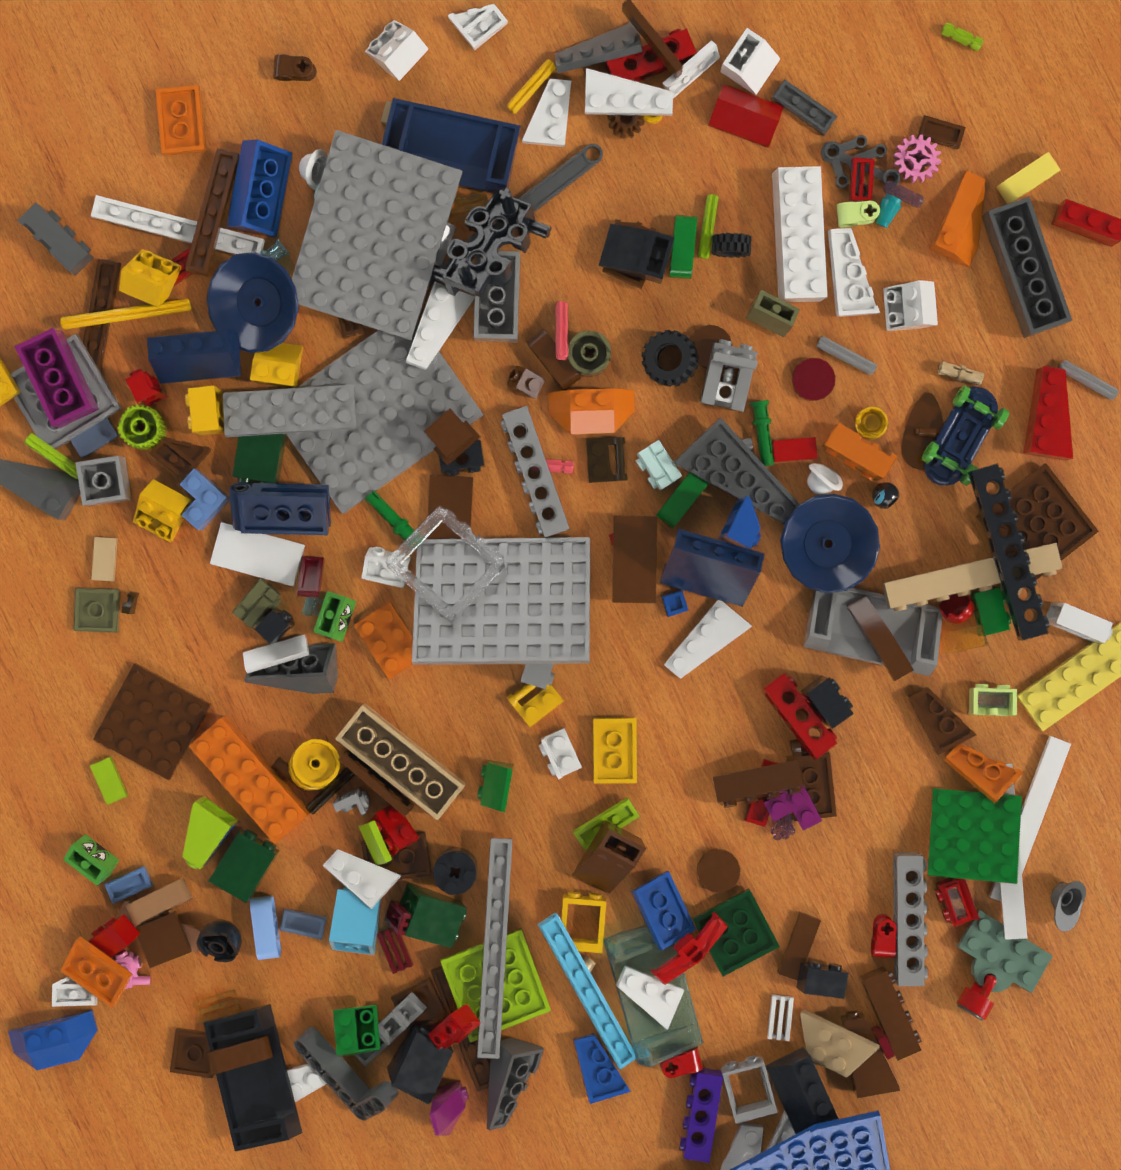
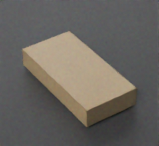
(104, 559)

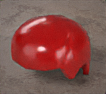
(957, 608)

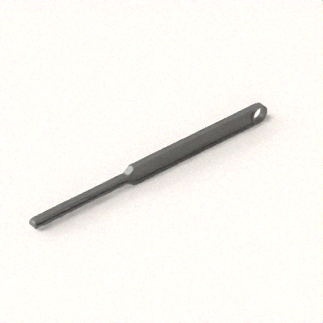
(550, 187)

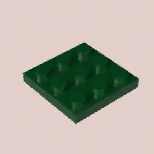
(746, 935)

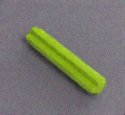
(708, 226)
(51, 454)

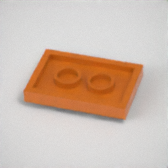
(180, 120)
(387, 639)
(96, 972)

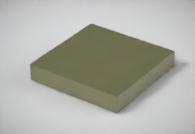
(96, 610)

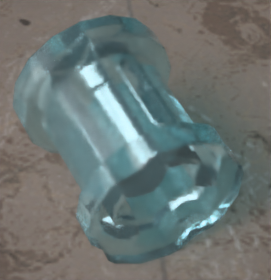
(276, 251)

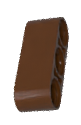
(545, 351)
(239, 1054)

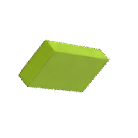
(109, 780)
(375, 842)

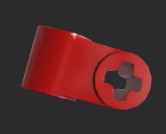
(883, 941)
(684, 1063)

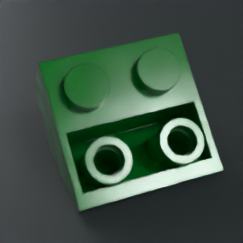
(356, 1030)

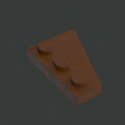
(939, 722)

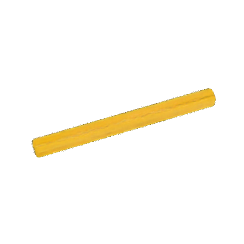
(124, 314)

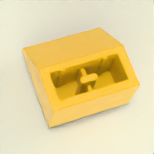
(149, 278)
(161, 510)

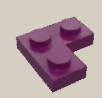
(799, 804)

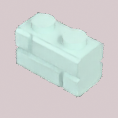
(658, 465)

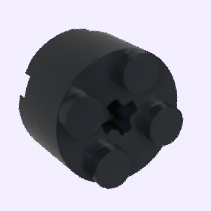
(451, 882)

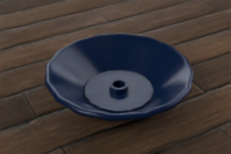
(234, 298)
(852, 539)

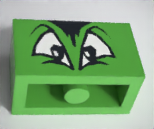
(334, 616)
(91, 859)

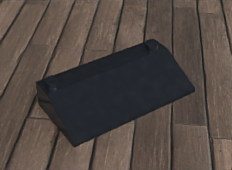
(256, 1095)

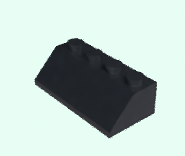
(801, 1090)

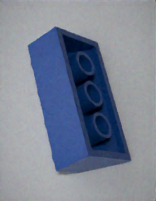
(259, 188)
(742, 525)

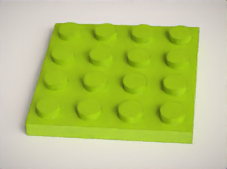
(522, 987)

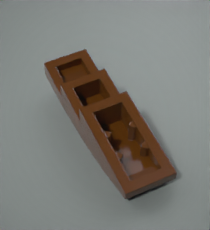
(880, 638)

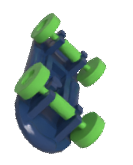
(962, 435)

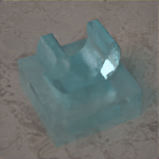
(310, 606)

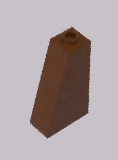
(874, 1074)

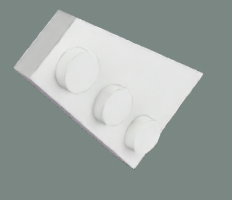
(361, 877)

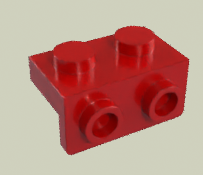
(394, 829)

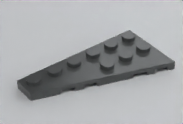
(731, 466)

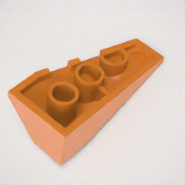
(961, 225)

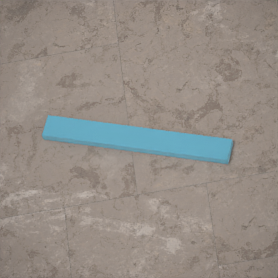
(587, 990)

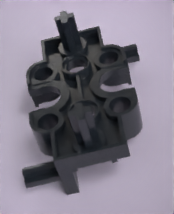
(518, 221)

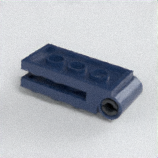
(280, 508)

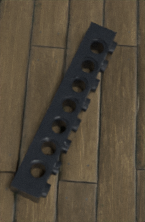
(1017, 607)

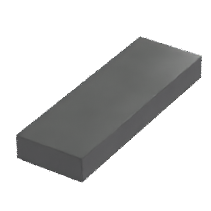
(804, 107)

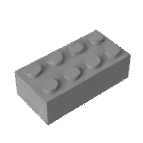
(498, 307)

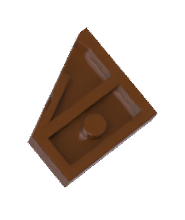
(179, 456)

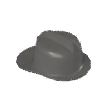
(1067, 902)

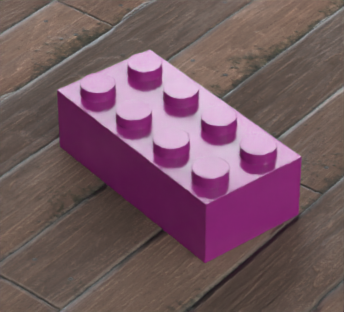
(56, 378)

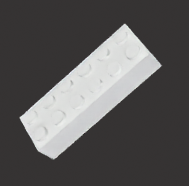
(799, 234)

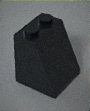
(419, 1065)

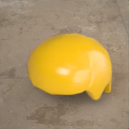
(871, 423)

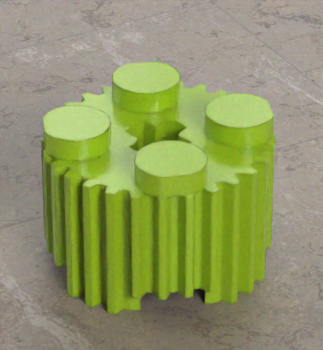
(131, 422)

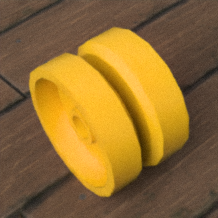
(303, 772)

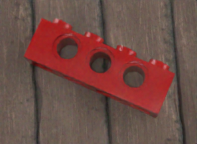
(677, 39)
(800, 729)

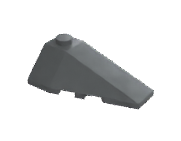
(44, 488)
(509, 1078)

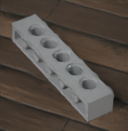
(522, 418)
(902, 864)

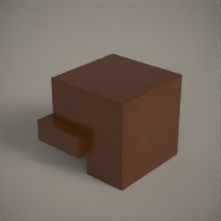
(451, 436)

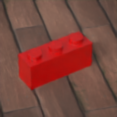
(1088, 222)

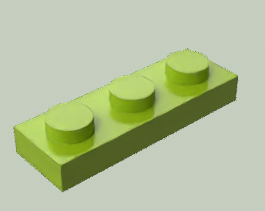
(618, 814)

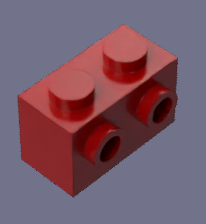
(115, 936)

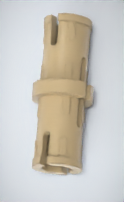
(960, 373)

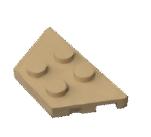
(834, 1045)

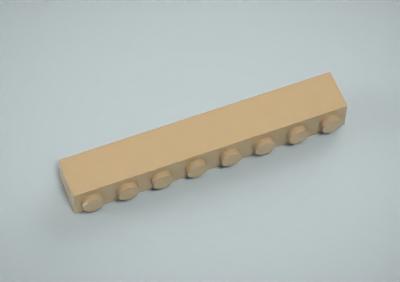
(963, 578)

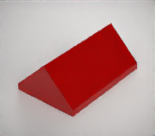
(746, 116)

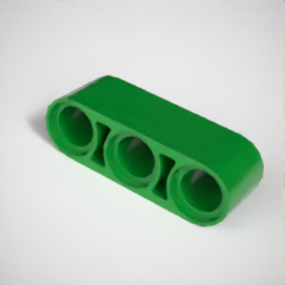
(683, 246)
(681, 500)

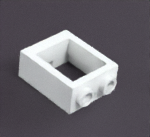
(1079, 622)

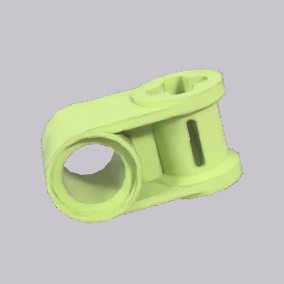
(854, 213)

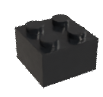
(827, 701)

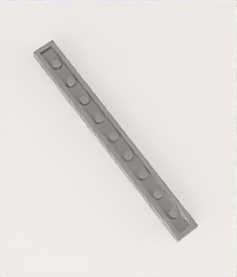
(494, 948)

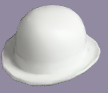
(312, 167)
(823, 479)

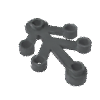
(842, 157)

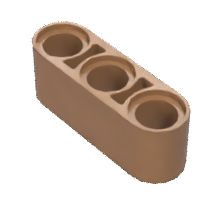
(159, 902)

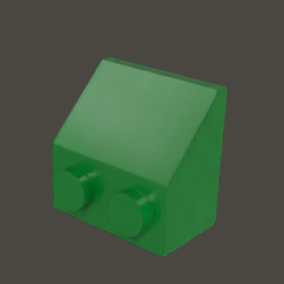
(496, 785)

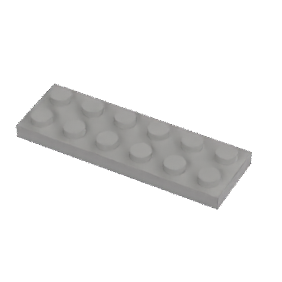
(289, 410)

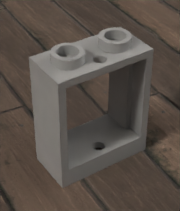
(752, 1110)

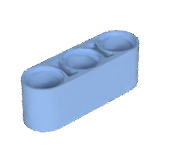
(265, 927)

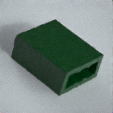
(259, 458)

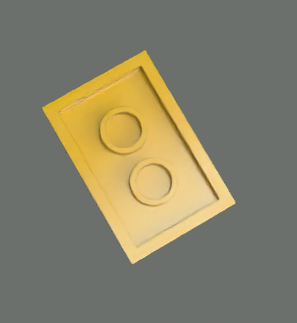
(615, 750)

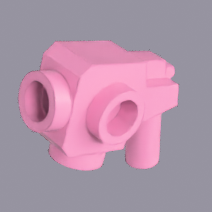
(132, 964)

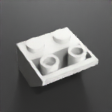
(396, 49)
(750, 62)
(910, 306)

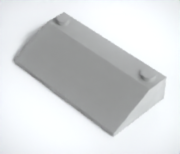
(835, 631)

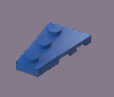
(597, 1070)

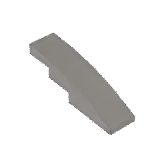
(394, 1024)

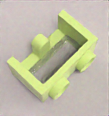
(992, 701)

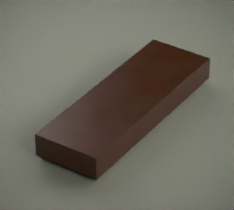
(799, 945)

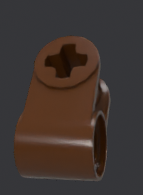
(289, 68)

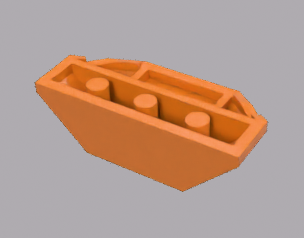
(591, 409)

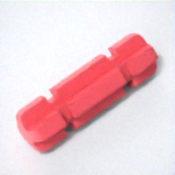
(558, 466)

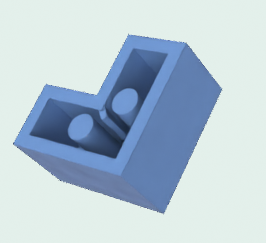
(208, 499)

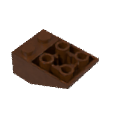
(610, 857)

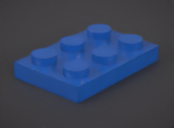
(663, 910)

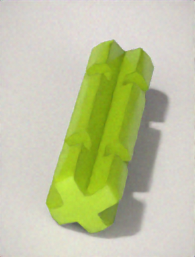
(962, 36)

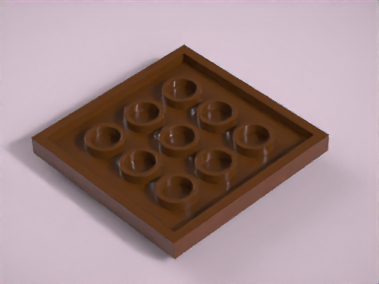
(1046, 514)
(152, 721)

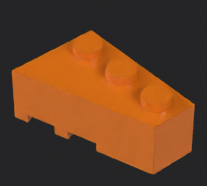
(858, 453)

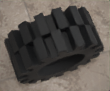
(731, 245)

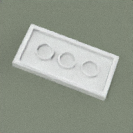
(257, 555)

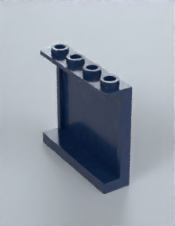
(712, 568)

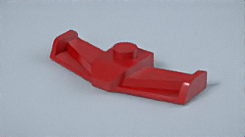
(691, 950)

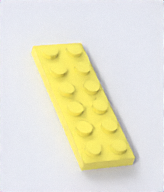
(1073, 681)

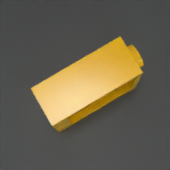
(593, 899)

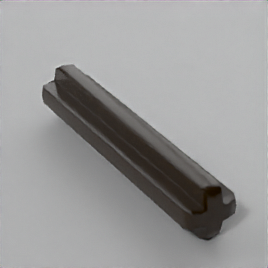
(330, 790)

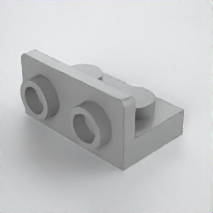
(347, 801)

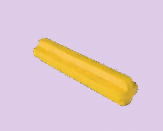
(531, 86)

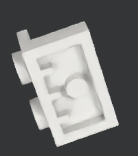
(376, 569)
(560, 753)

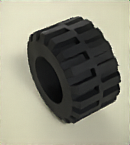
(655, 347)

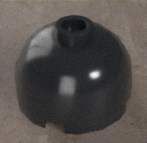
(220, 940)

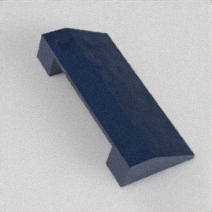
(455, 139)

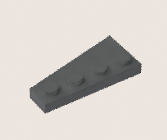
(605, 47)

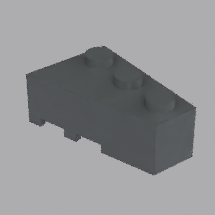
(56, 238)

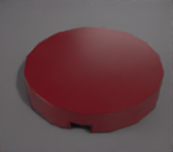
(813, 379)

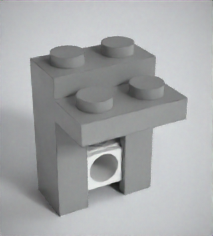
(741, 358)

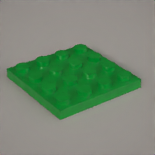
(974, 836)

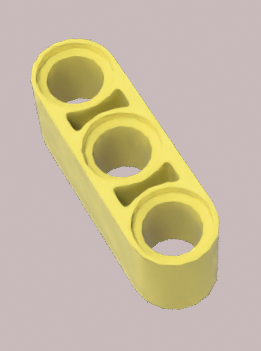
(1028, 178)

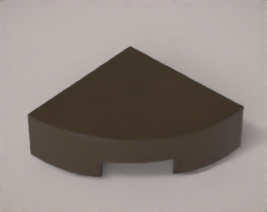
(130, 606)

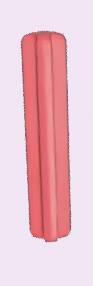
(561, 323)

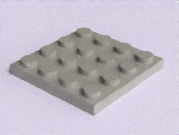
(36, 416)

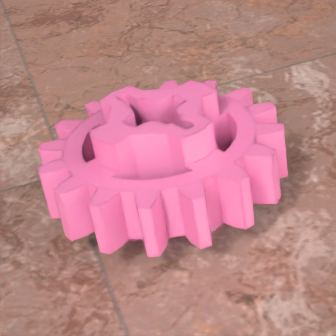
(918, 150)

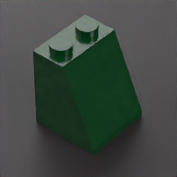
(244, 865)
(434, 915)

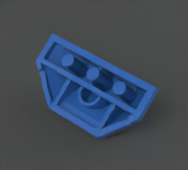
(54, 1040)

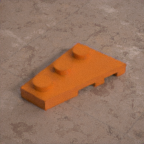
(987, 775)

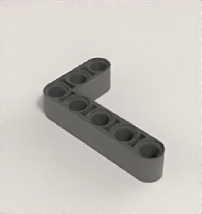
(341, 1078)

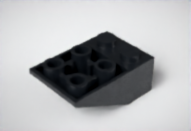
(636, 252)

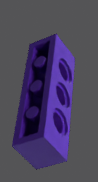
(701, 1148)

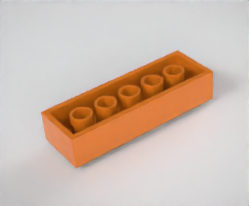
(249, 779)

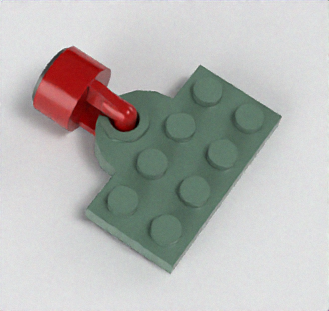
(997, 964)

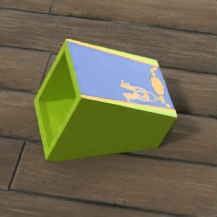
(206, 832)

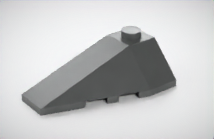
(307, 674)

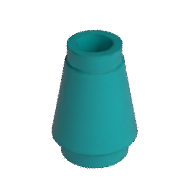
(888, 209)

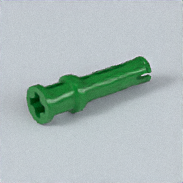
(762, 422)
(399, 525)

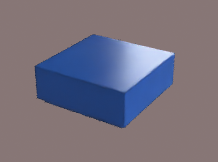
(674, 603)

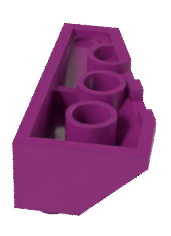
(447, 1107)

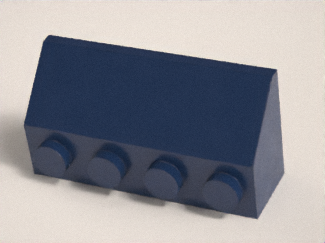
(195, 356)

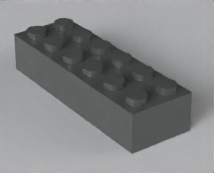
(1026, 267)

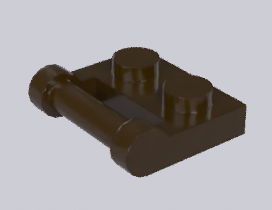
(599, 460)

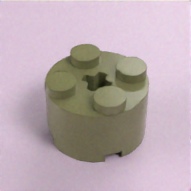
(592, 341)

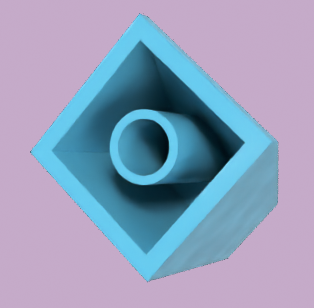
(354, 924)

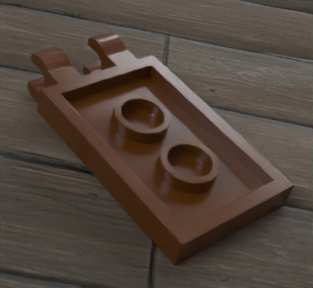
(817, 779)

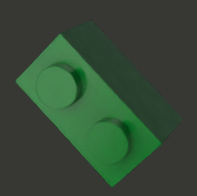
(991, 610)

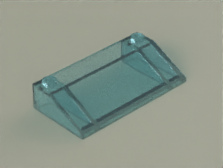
(649, 1038)

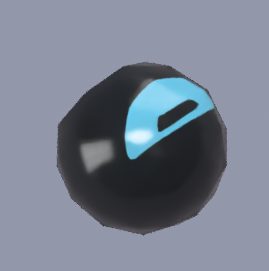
(885, 495)

